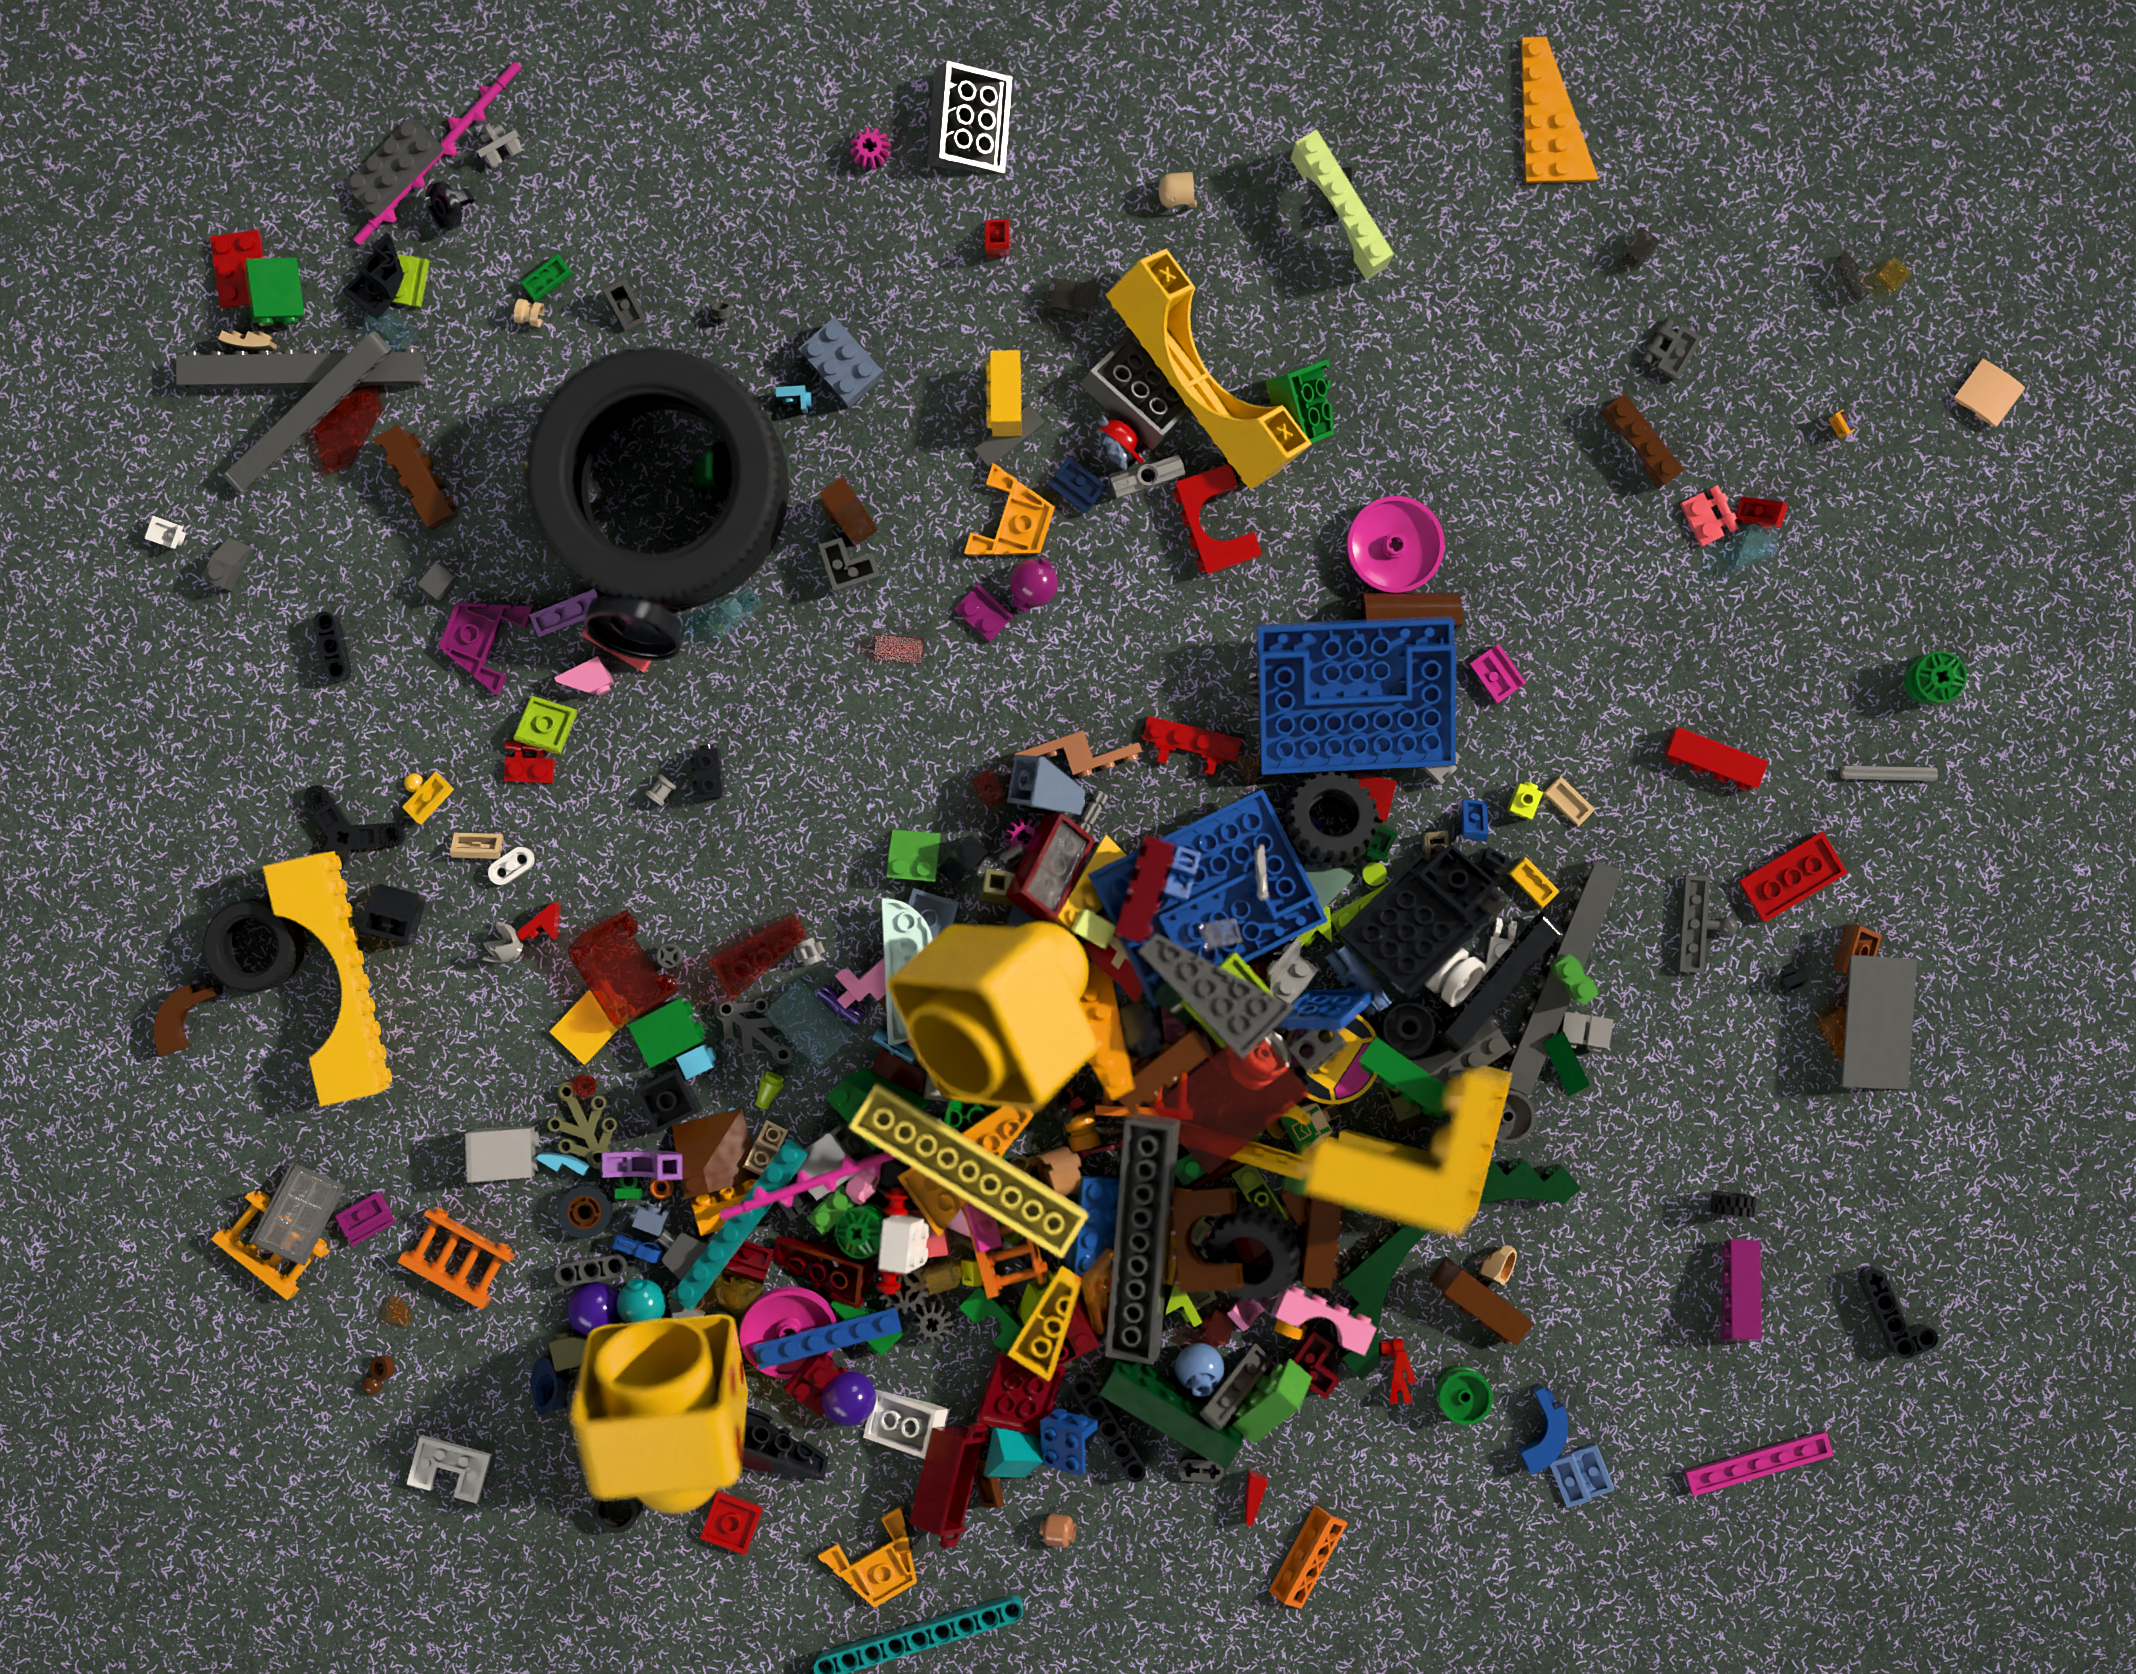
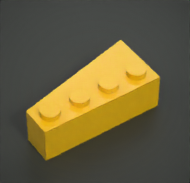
(1083, 893)

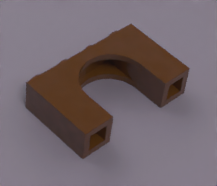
(1194, 1272)

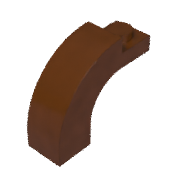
(170, 1019)

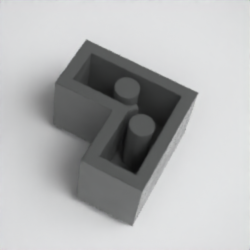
(847, 573)

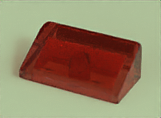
(899, 648)

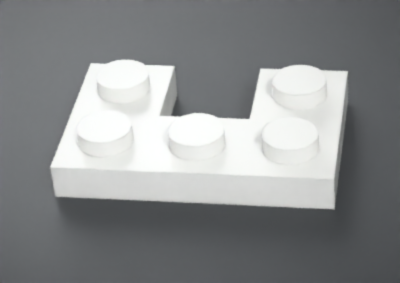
(436, 1454)

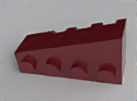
(1144, 889)

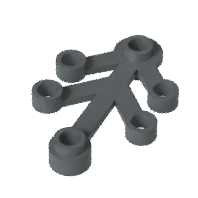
(748, 1029)

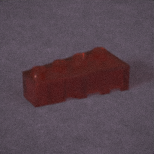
(754, 955)

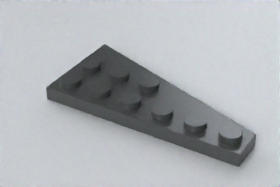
(1224, 1001)

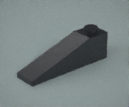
(774, 1451)

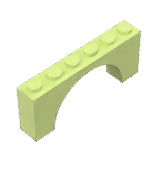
(1317, 163)

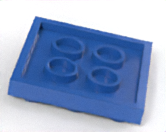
(1326, 1009)

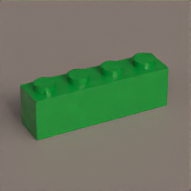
(1405, 1076)

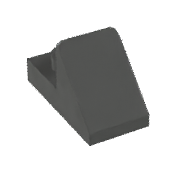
(624, 303)

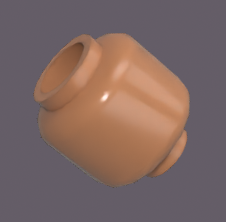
(1058, 1530)

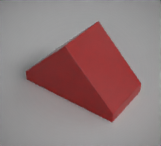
(997, 238)

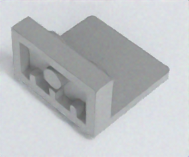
(1290, 973)

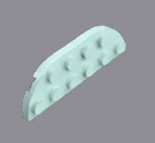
(903, 937)

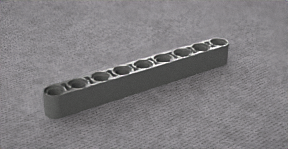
(308, 412)

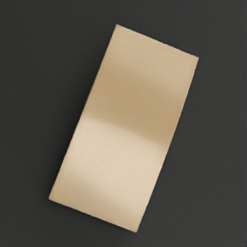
(250, 342)
(765, 1147)

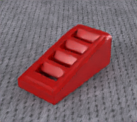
(1254, 1493)

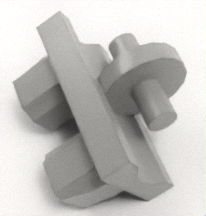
(489, 151)

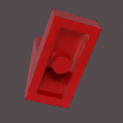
(1761, 512)
(547, 919)

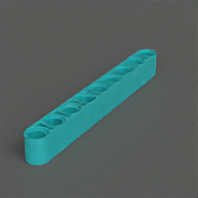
(928, 1628)

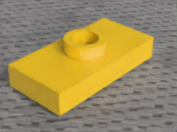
(1533, 882)

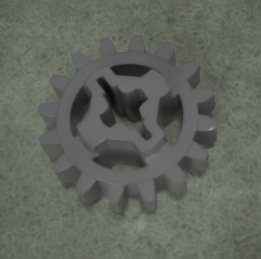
(915, 1285)

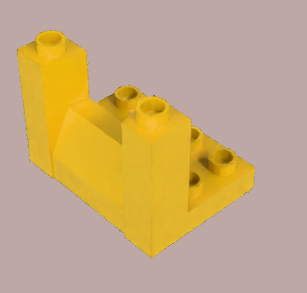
(1412, 1183)

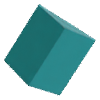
(1012, 1454)

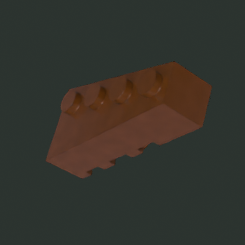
(417, 476)
(845, 508)
(1165, 1065)
(1320, 1241)
(1480, 1301)

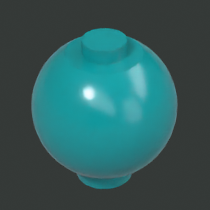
(641, 1301)

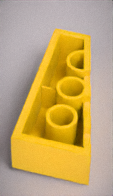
(1045, 1331)

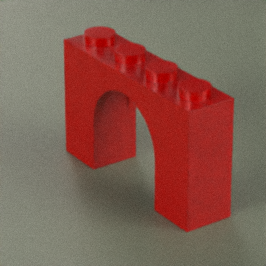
(1213, 554)

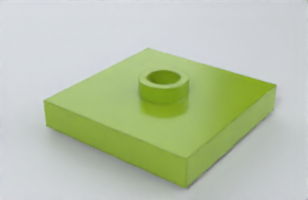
(545, 725)

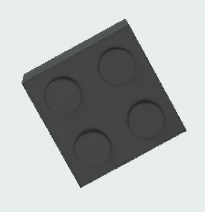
(668, 1100)

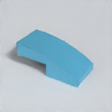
(557, 1160)

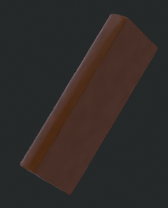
(1412, 606)

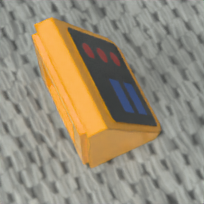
(1841, 424)

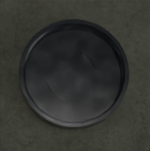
(634, 627)

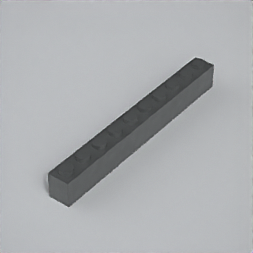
(289, 369)
(1551, 998)

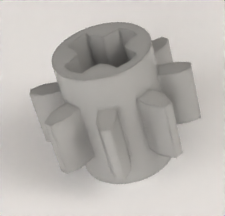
(809, 952)

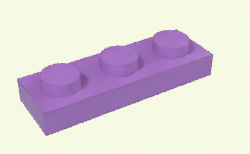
(563, 613)

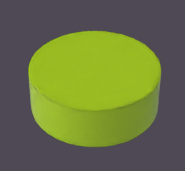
(1374, 873)

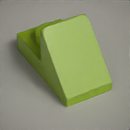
(1324, 929)
(1177, 1299)

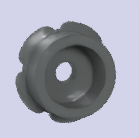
(721, 312)

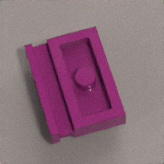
(984, 613)
(365, 1218)

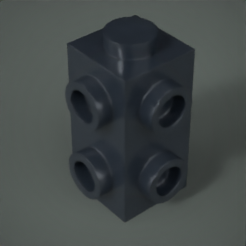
(709, 772)
(1140, 1029)

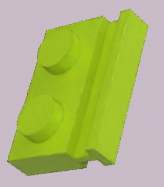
(413, 281)

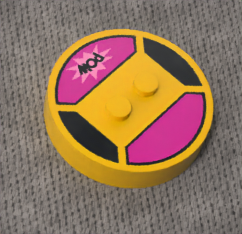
(1340, 1077)

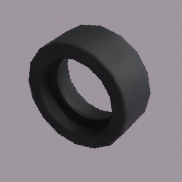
(616, 1527)

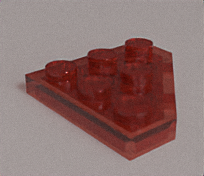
(346, 429)

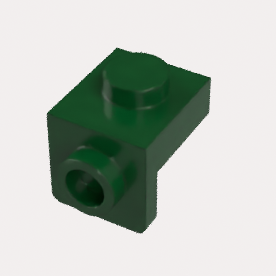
(1381, 844)

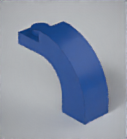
(1552, 1439)

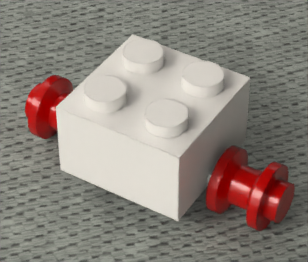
(901, 1242)

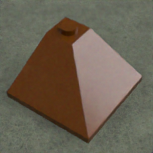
(713, 1152)

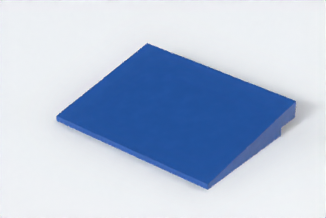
(1356, 694)
(1222, 888)

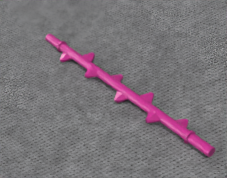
(457, 127)
(805, 1183)

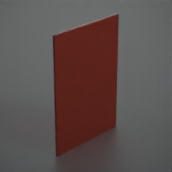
(1231, 1102)

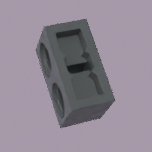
(1321, 1050)

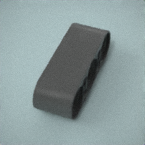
(580, 1272)

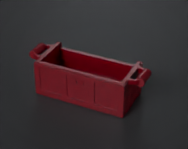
(948, 1480)

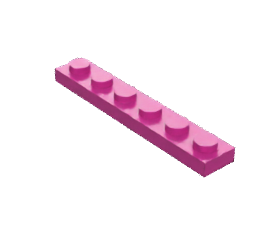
(1758, 1463)

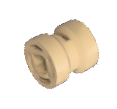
(528, 312)

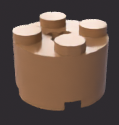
(1060, 1170)

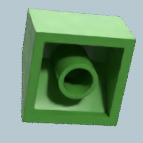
(914, 855)

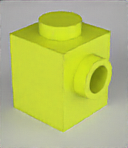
(1524, 800)

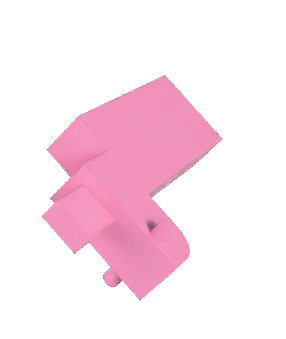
(871, 982)

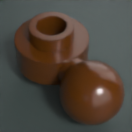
(381, 1369)

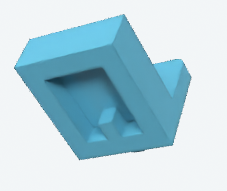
(790, 395)

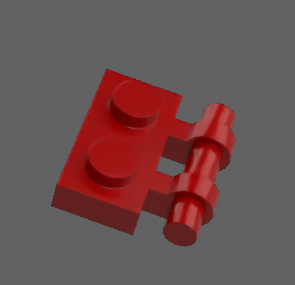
(527, 769)

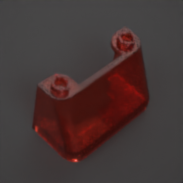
(619, 970)

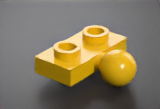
(427, 795)

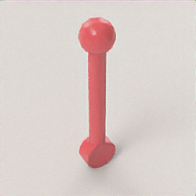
(1084, 1153)

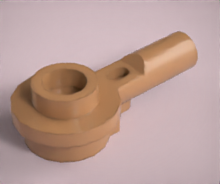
(1026, 1164)

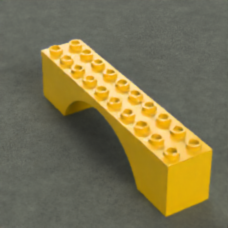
(1156, 307)
(314, 896)

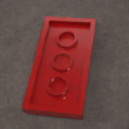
(1792, 877)

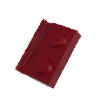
(750, 1262)

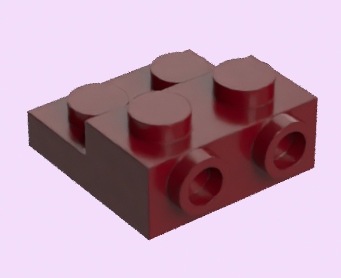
(811, 1380)

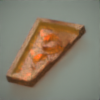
(1097, 1292)

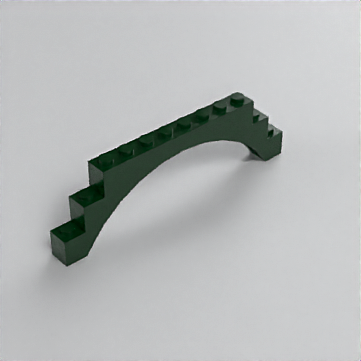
(1372, 1274)

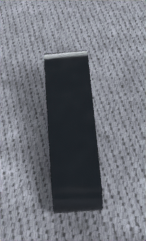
(1890, 1310)

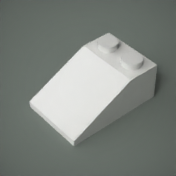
(904, 1422)

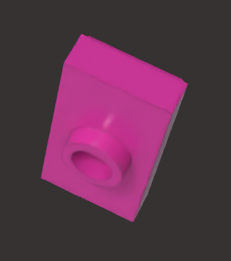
(983, 1228)

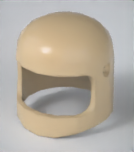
(1177, 190)

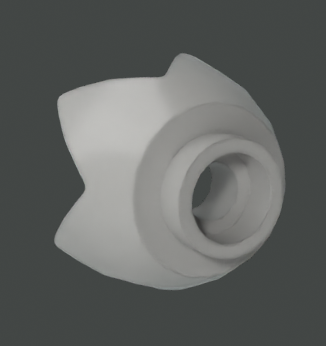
(505, 949)

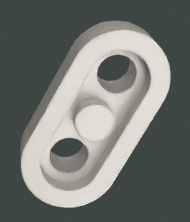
(511, 865)

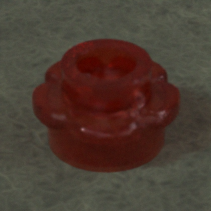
(578, 1086)

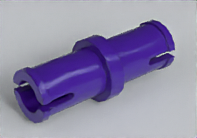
(838, 1008)

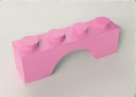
(1296, 1307)

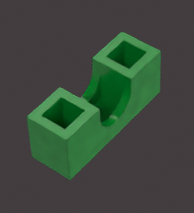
(978, 1306)

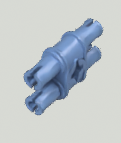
(1356, 975)

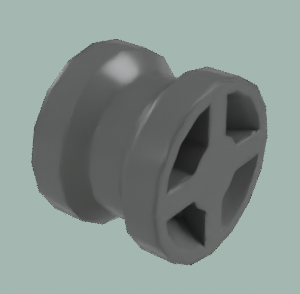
(663, 955)

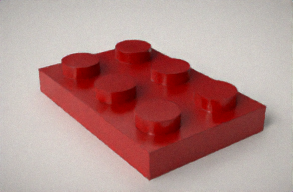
(229, 259)

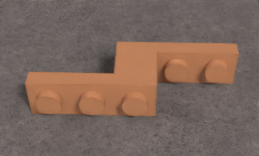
(1080, 756)

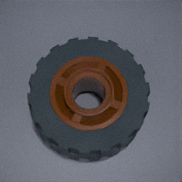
(570, 1215)

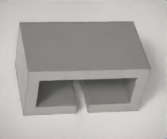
(1587, 1030)

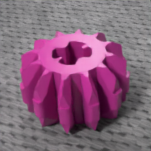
(861, 152)
(1029, 830)

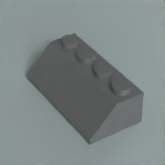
(1481, 1050)

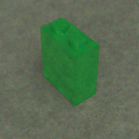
(274, 291)
(667, 1032)

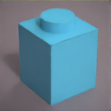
(697, 1061)

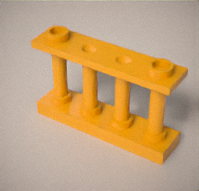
(248, 1254)

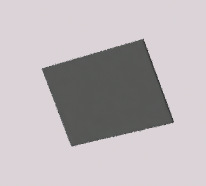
(1879, 1022)

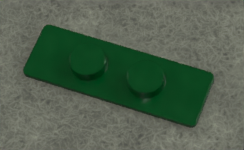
(1566, 1063)

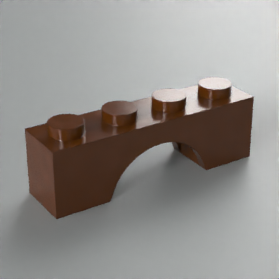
(1654, 454)

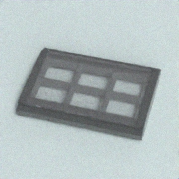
(297, 1214)

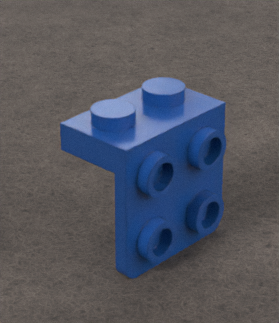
(1064, 1440)

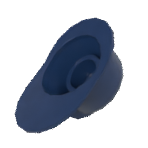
(547, 1388)

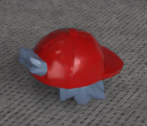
(1119, 441)

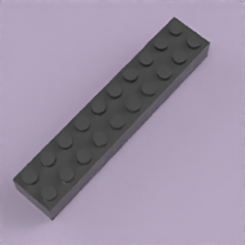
(1142, 1238)

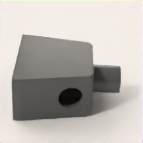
(681, 1251)

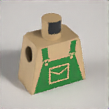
(1315, 1130)

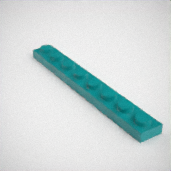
(738, 1227)

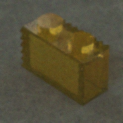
(943, 1275)

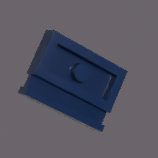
(1077, 485)

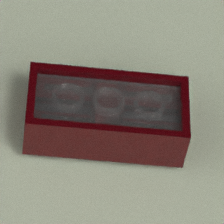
(1050, 867)

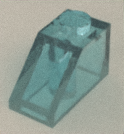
(1754, 547)

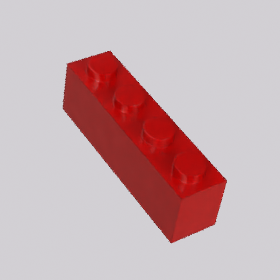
(1715, 758)

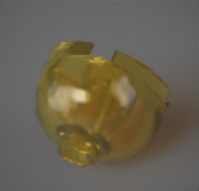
(736, 1293)

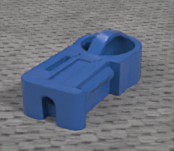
(638, 1249)

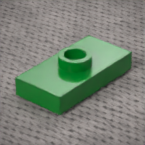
(546, 278)

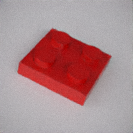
(731, 1522)

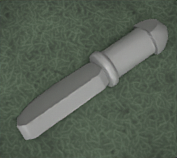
(1260, 865)

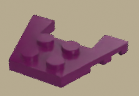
(472, 634)

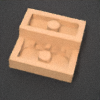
(1989, 393)

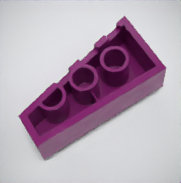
(1741, 1291)

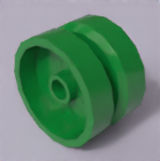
(1453, 1384)

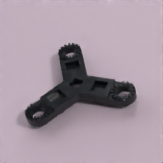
(334, 821)

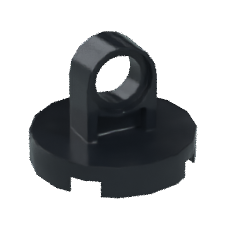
(447, 204)

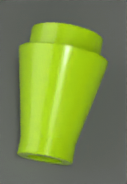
(768, 1089)

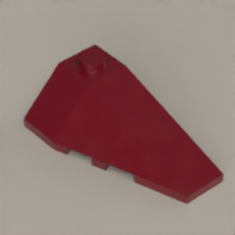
(827, 1268)

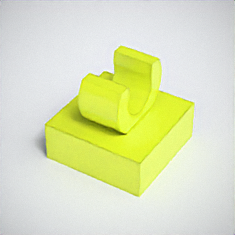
(971, 1273)

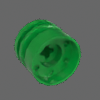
(1923, 684)
(861, 1228)

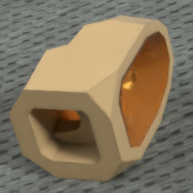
(1499, 1265)

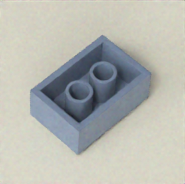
(841, 362)

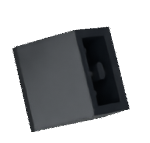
(394, 914)

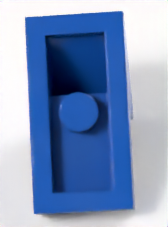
(1474, 820)

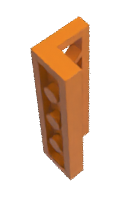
(1304, 1557)

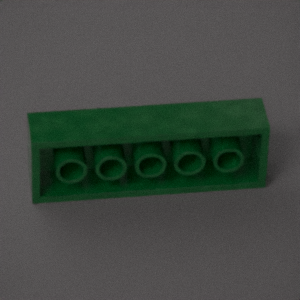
(1170, 1410)

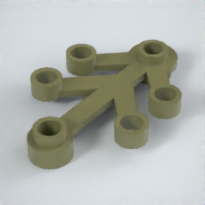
(585, 1128)

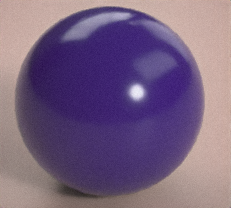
(593, 1306)
(849, 1398)

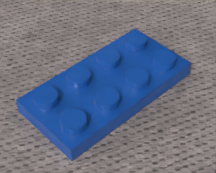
(1100, 1200)

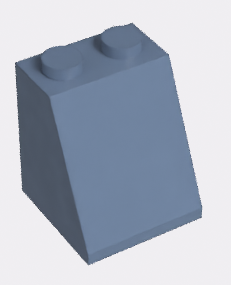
(1043, 786)

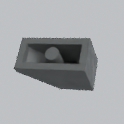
(226, 564)

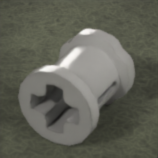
(661, 790)

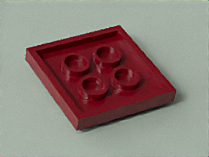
(1017, 1396)

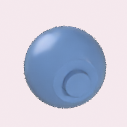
(1199, 1368)

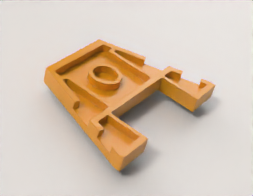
(1022, 523)
(884, 1570)

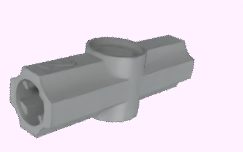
(1163, 471)

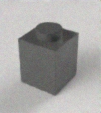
(437, 582)

